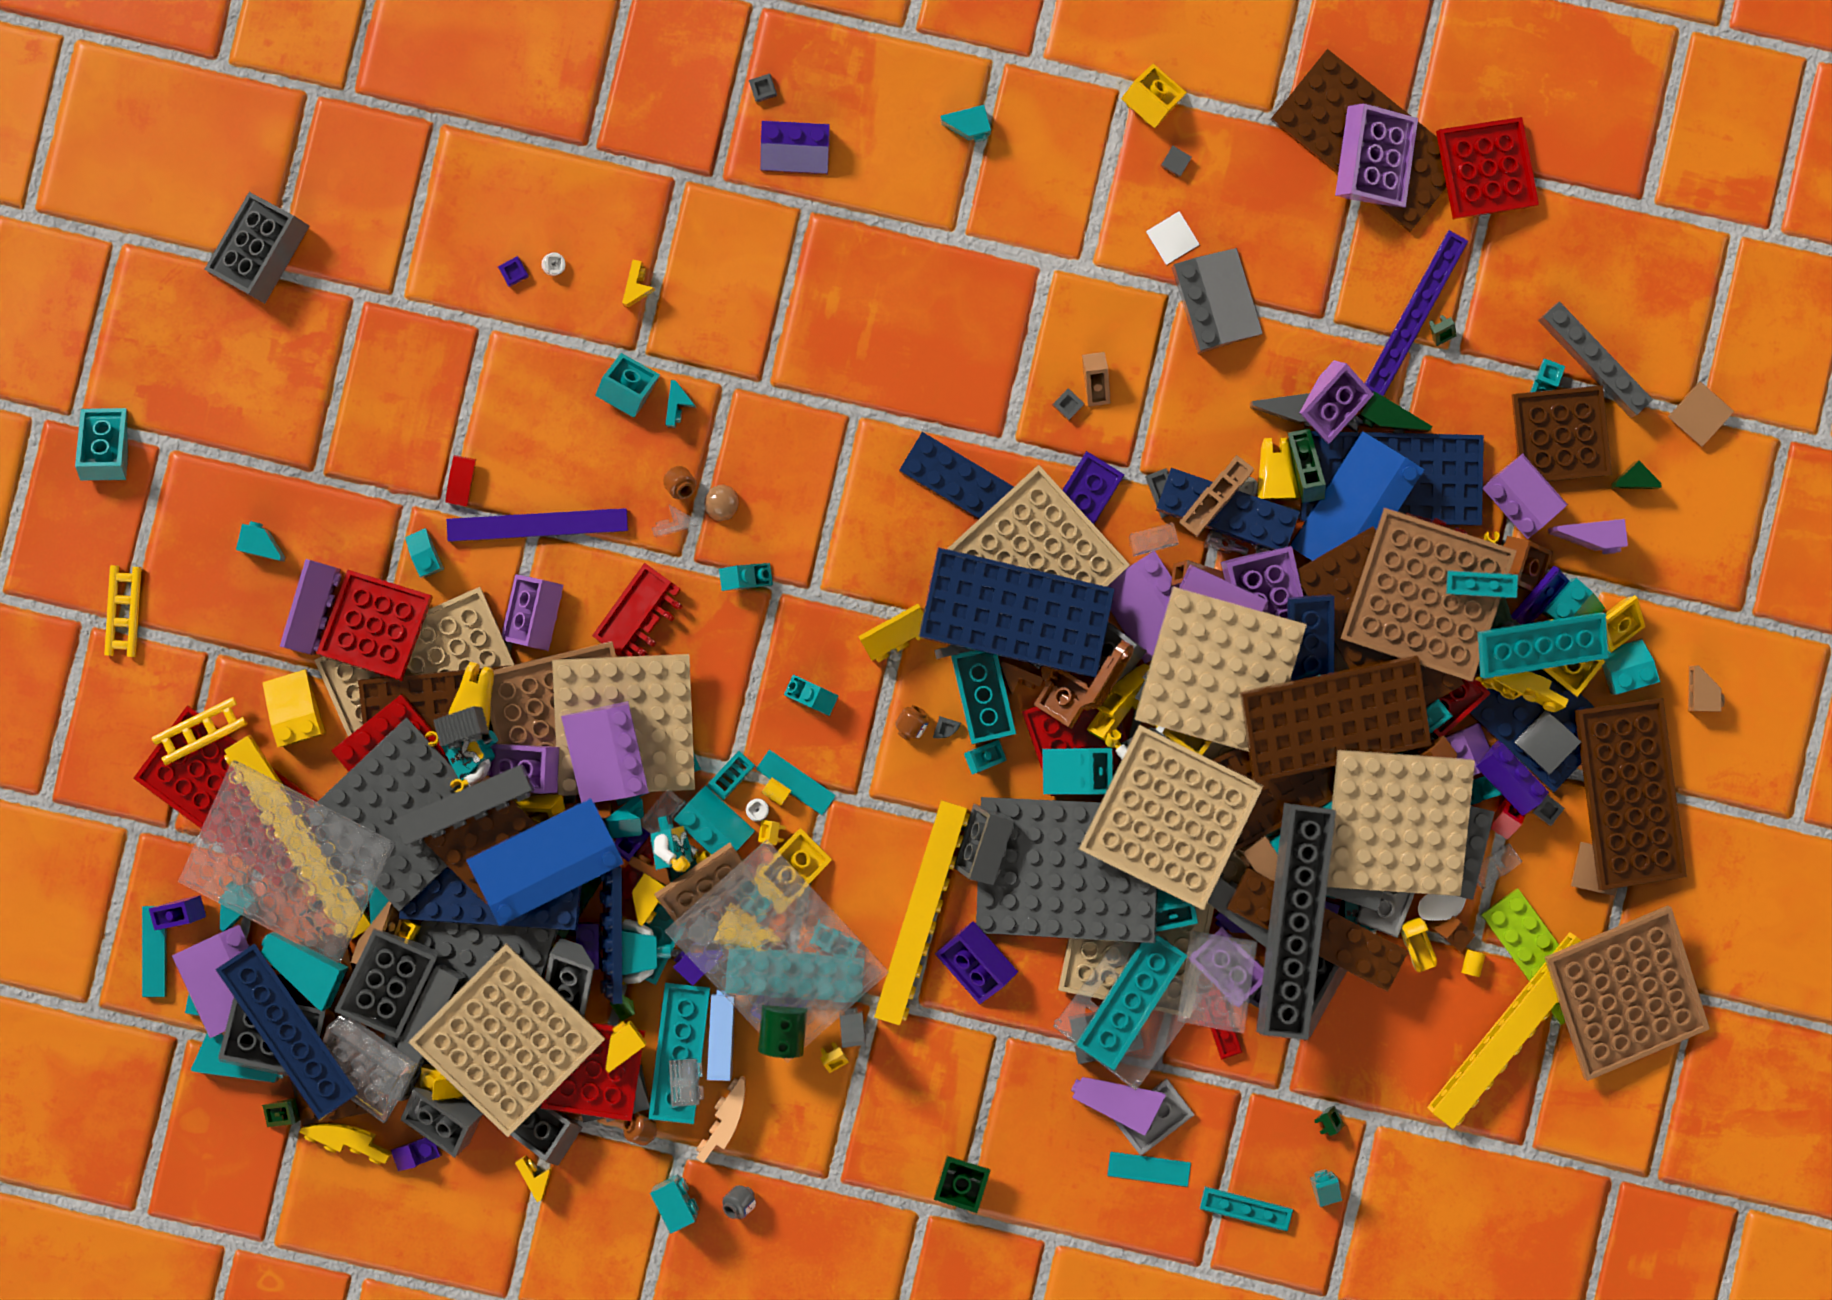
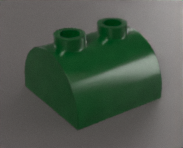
(782, 1031)
(961, 1184)

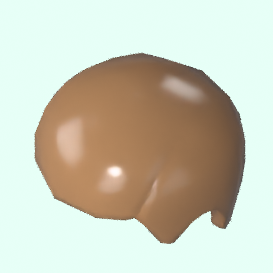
(721, 502)

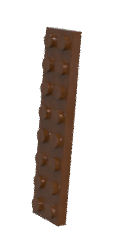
(1341, 939)

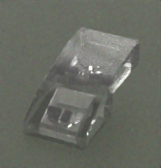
(1497, 865)

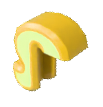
(1418, 944)

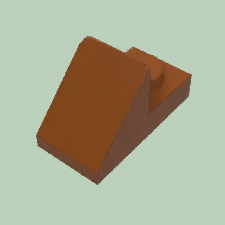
(1013, 673)
(643, 864)
(1453, 932)

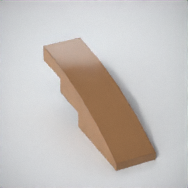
(1216, 496)

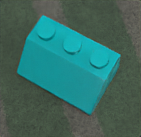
(713, 822)

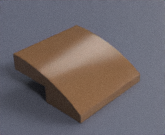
(1701, 413)
(1585, 870)

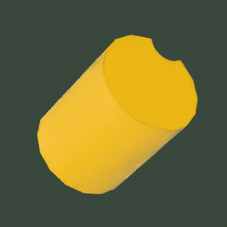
(776, 791)
(1473, 963)

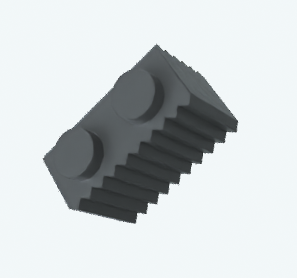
(460, 727)

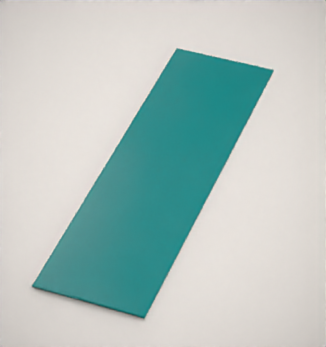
(801, 785)
(1149, 1169)

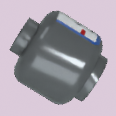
(739, 1202)

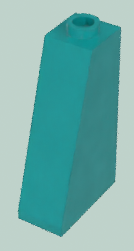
(306, 970)
(208, 1063)

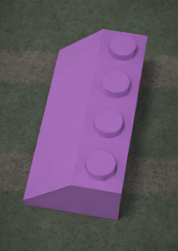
(310, 607)

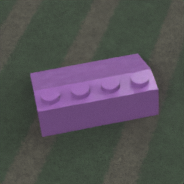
(1376, 155)
(1268, 575)
(1142, 600)
(605, 753)
(202, 981)

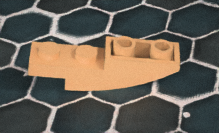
(729, 1113)

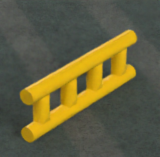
(132, 621)
(185, 728)

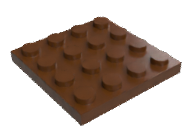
(1563, 432)
(477, 836)

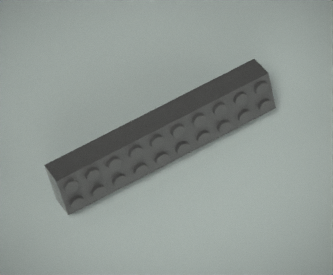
(1296, 921)

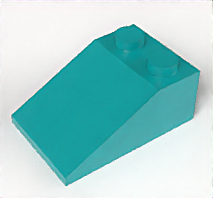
(102, 444)

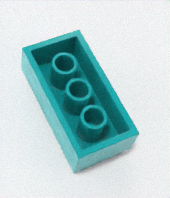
(983, 696)

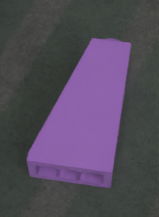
(1215, 587)
(1120, 1102)

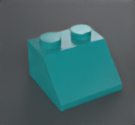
(627, 385)
(1573, 601)
(1630, 668)

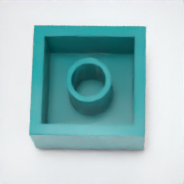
(674, 1203)

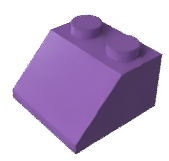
(1469, 744)

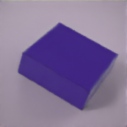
(513, 271)

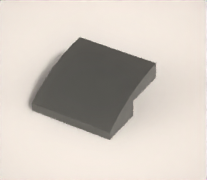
(1547, 742)

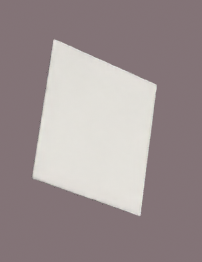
(1172, 238)

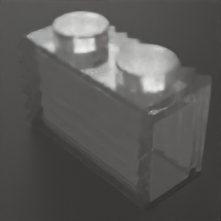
(1153, 539)
(668, 804)
(685, 1082)

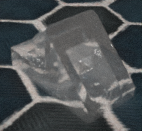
(680, 522)

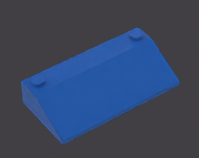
(1355, 498)
(545, 861)

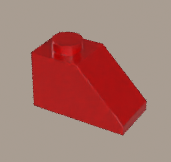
(1506, 819)

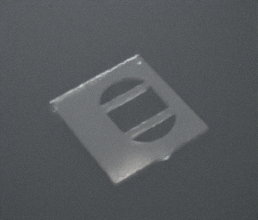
(1154, 1035)

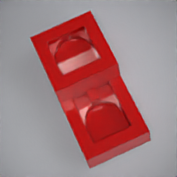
(460, 480)

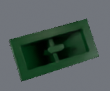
(1636, 477)
(281, 1113)

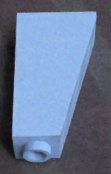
(721, 1038)

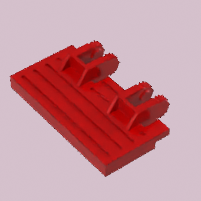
(635, 611)

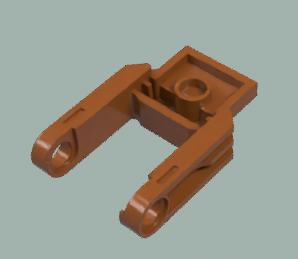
(1067, 695)

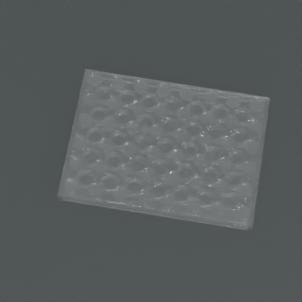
(286, 862)
(776, 944)

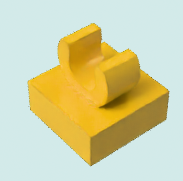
(769, 830)
(833, 1059)

